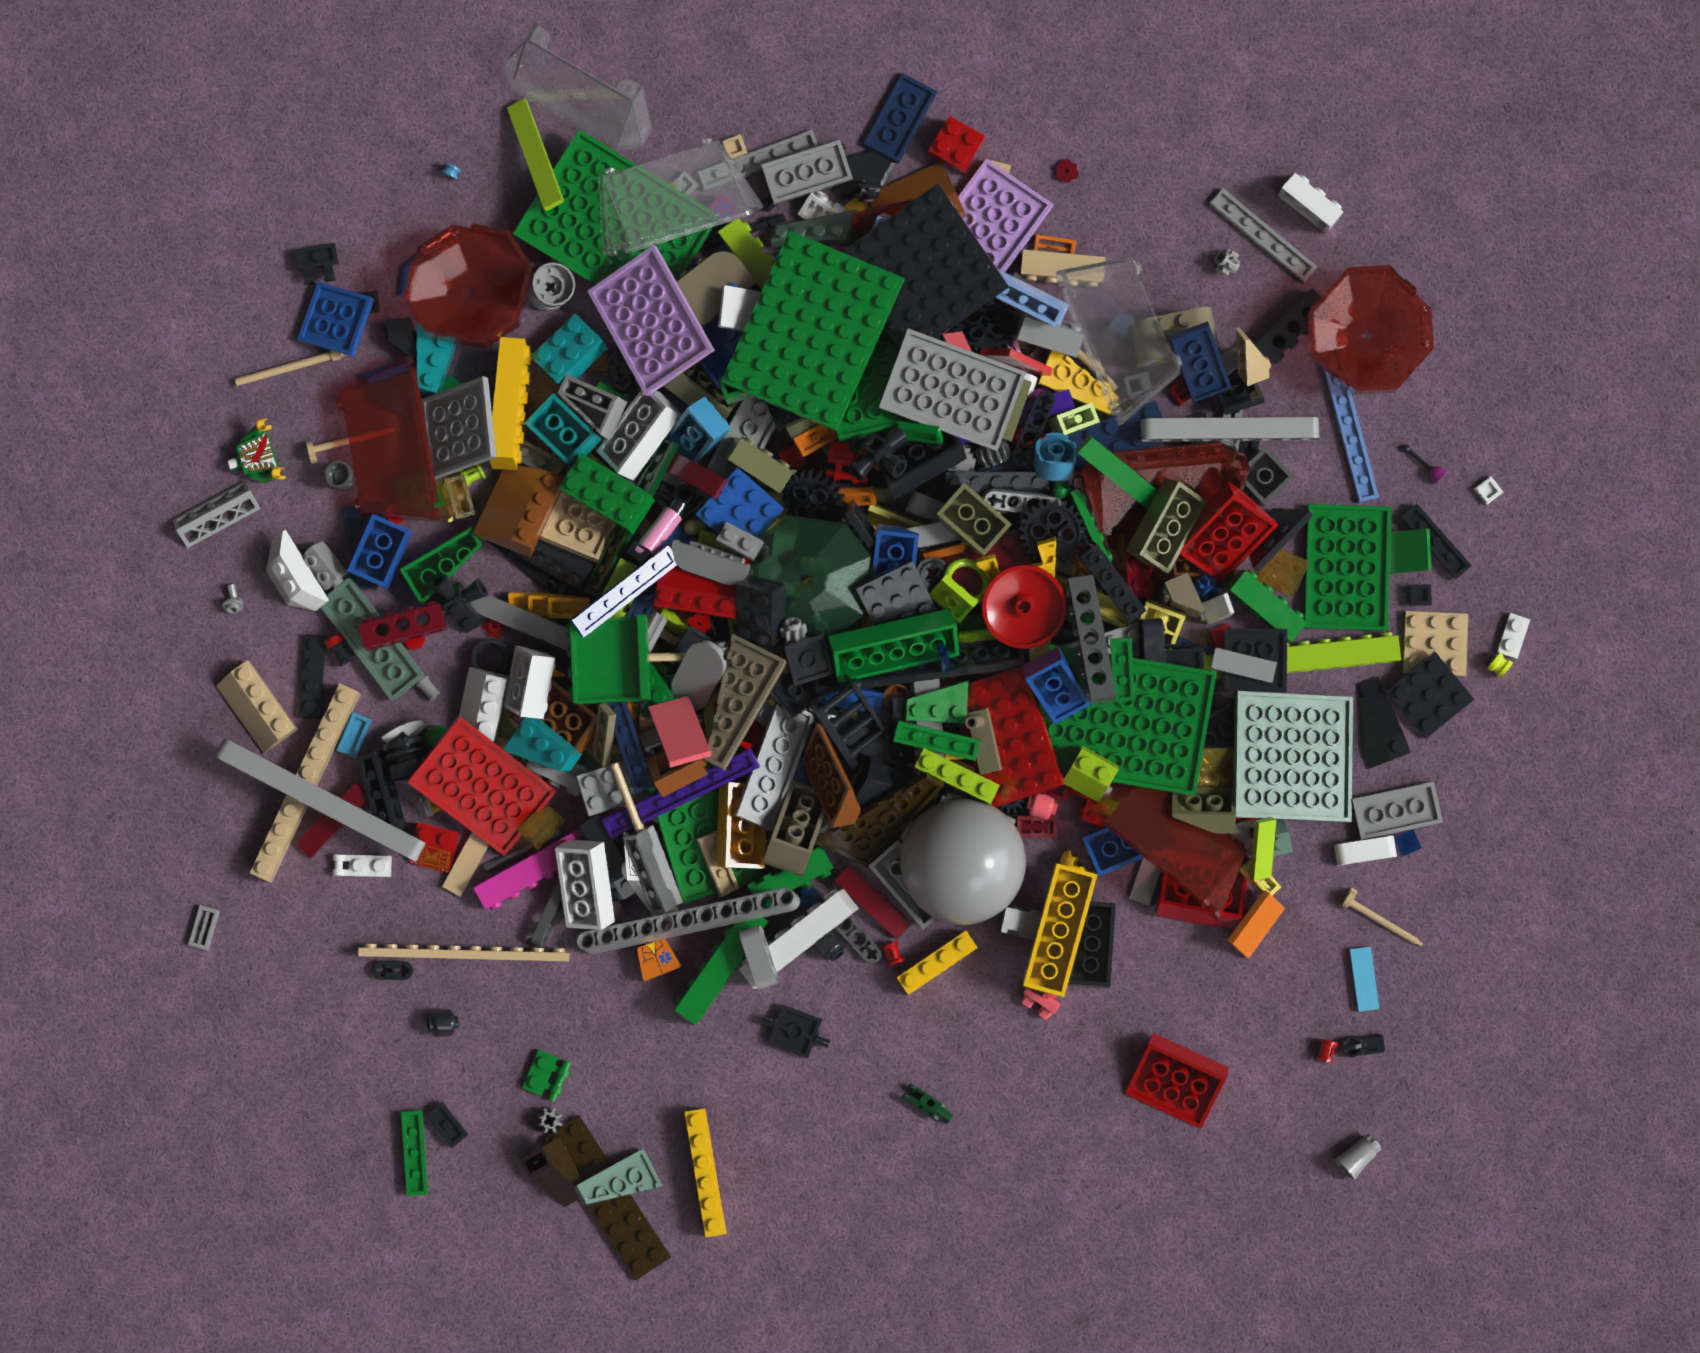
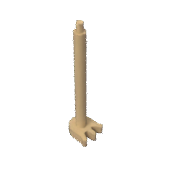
(324, 446)
(1348, 901)

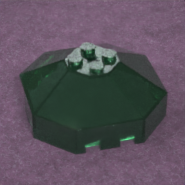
(833, 561)

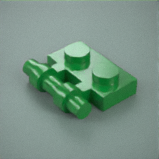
(540, 1073)

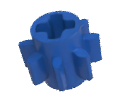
(1206, 588)
(809, 898)

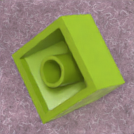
(1090, 774)

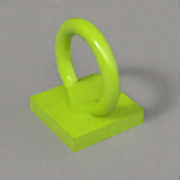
(953, 596)

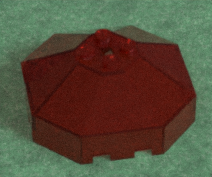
(465, 259)
(1391, 311)

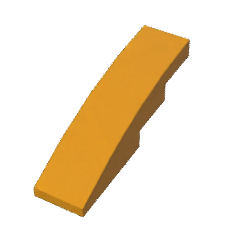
(549, 604)

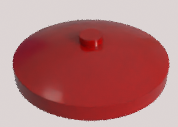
(1024, 606)

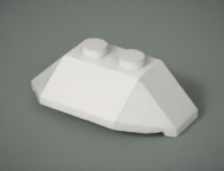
(292, 575)

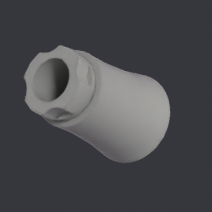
(1358, 1156)

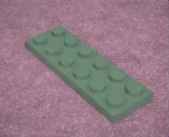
(389, 665)

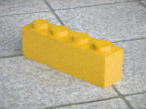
(937, 962)

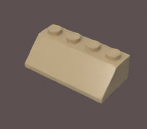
(256, 706)

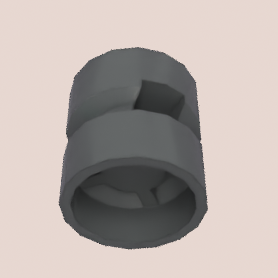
(340, 475)

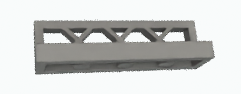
(211, 509)

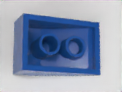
(1055, 685)

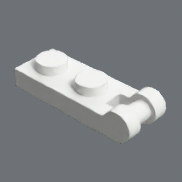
(362, 865)

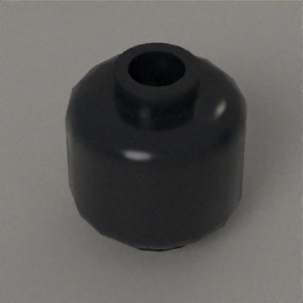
(830, 946)
(442, 1022)

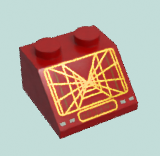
(439, 847)

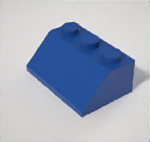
(893, 547)

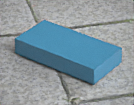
(354, 735)

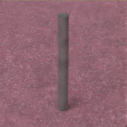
(517, 853)

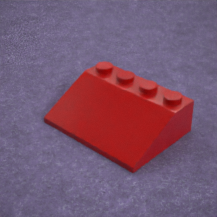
(1227, 532)
(696, 594)
(1179, 905)
(1177, 1080)

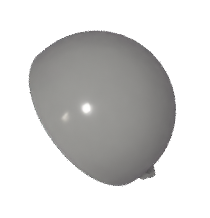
(963, 860)

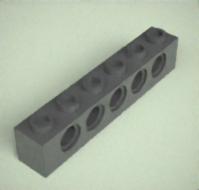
(1086, 587)

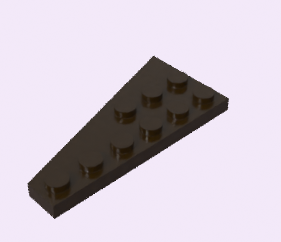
(881, 821)

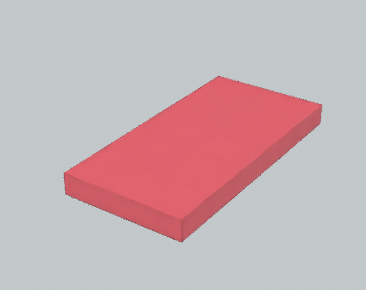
(679, 731)

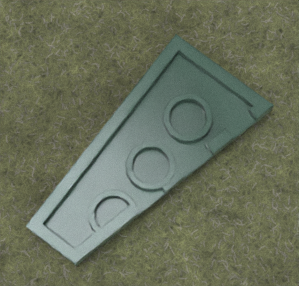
(827, 230)
(621, 1179)

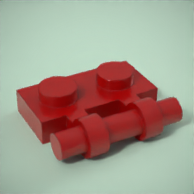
(841, 456)

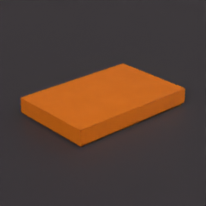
(1256, 924)

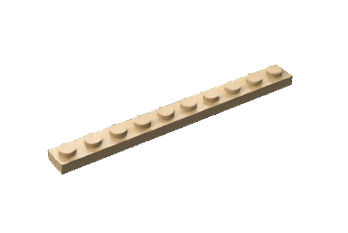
(454, 952)

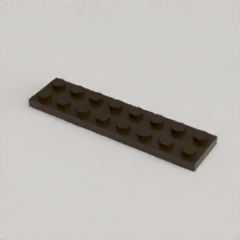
(618, 1216)

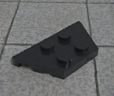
(1289, 523)

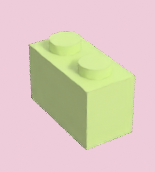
(1074, 420)

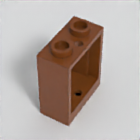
(677, 777)

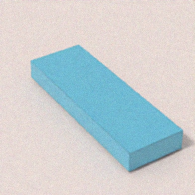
(1364, 979)

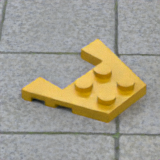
(1047, 551)

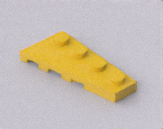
(1070, 376)

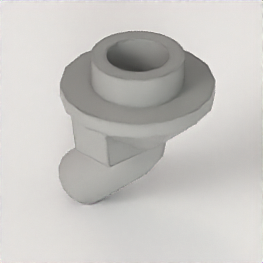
(234, 603)

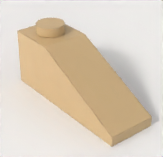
(1251, 363)

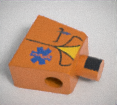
(656, 959)

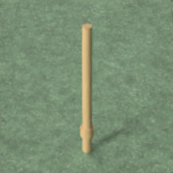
(288, 367)

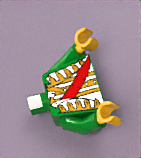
(257, 455)

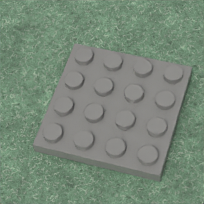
(460, 427)

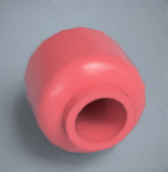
(1041, 806)

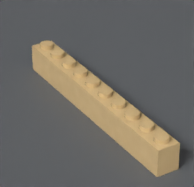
(311, 770)

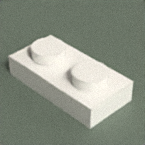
(1513, 636)

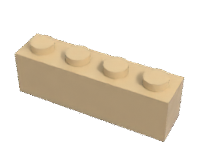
(1043, 265)

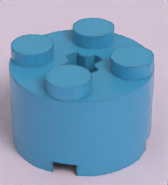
(1055, 457)

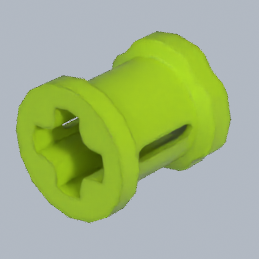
(473, 474)

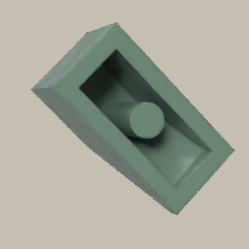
(1282, 841)

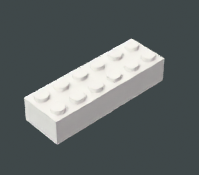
(806, 930)

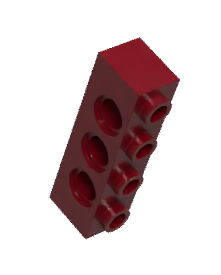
(435, 624)

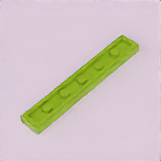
(535, 154)

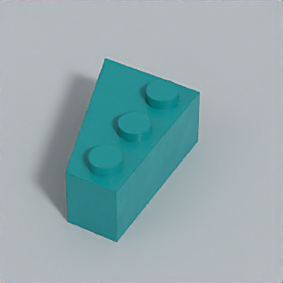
(432, 362)
(542, 745)

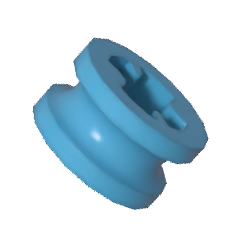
(450, 171)

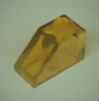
(540, 827)

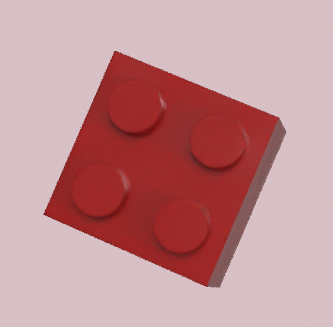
(956, 145)

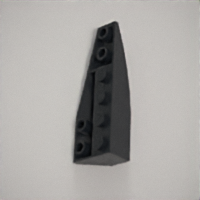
(552, 567)

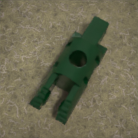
(935, 1111)

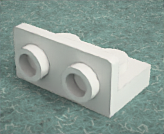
(819, 205)

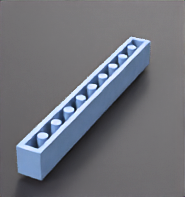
(1023, 295)

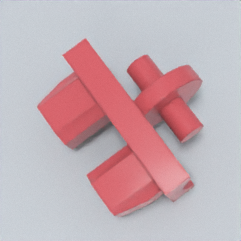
(1048, 1002)

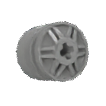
(559, 279)

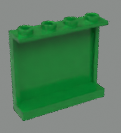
(610, 662)

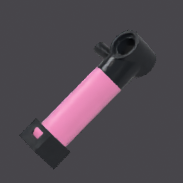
(664, 524)

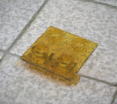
(1284, 572)
(1216, 767)

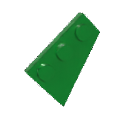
(942, 705)

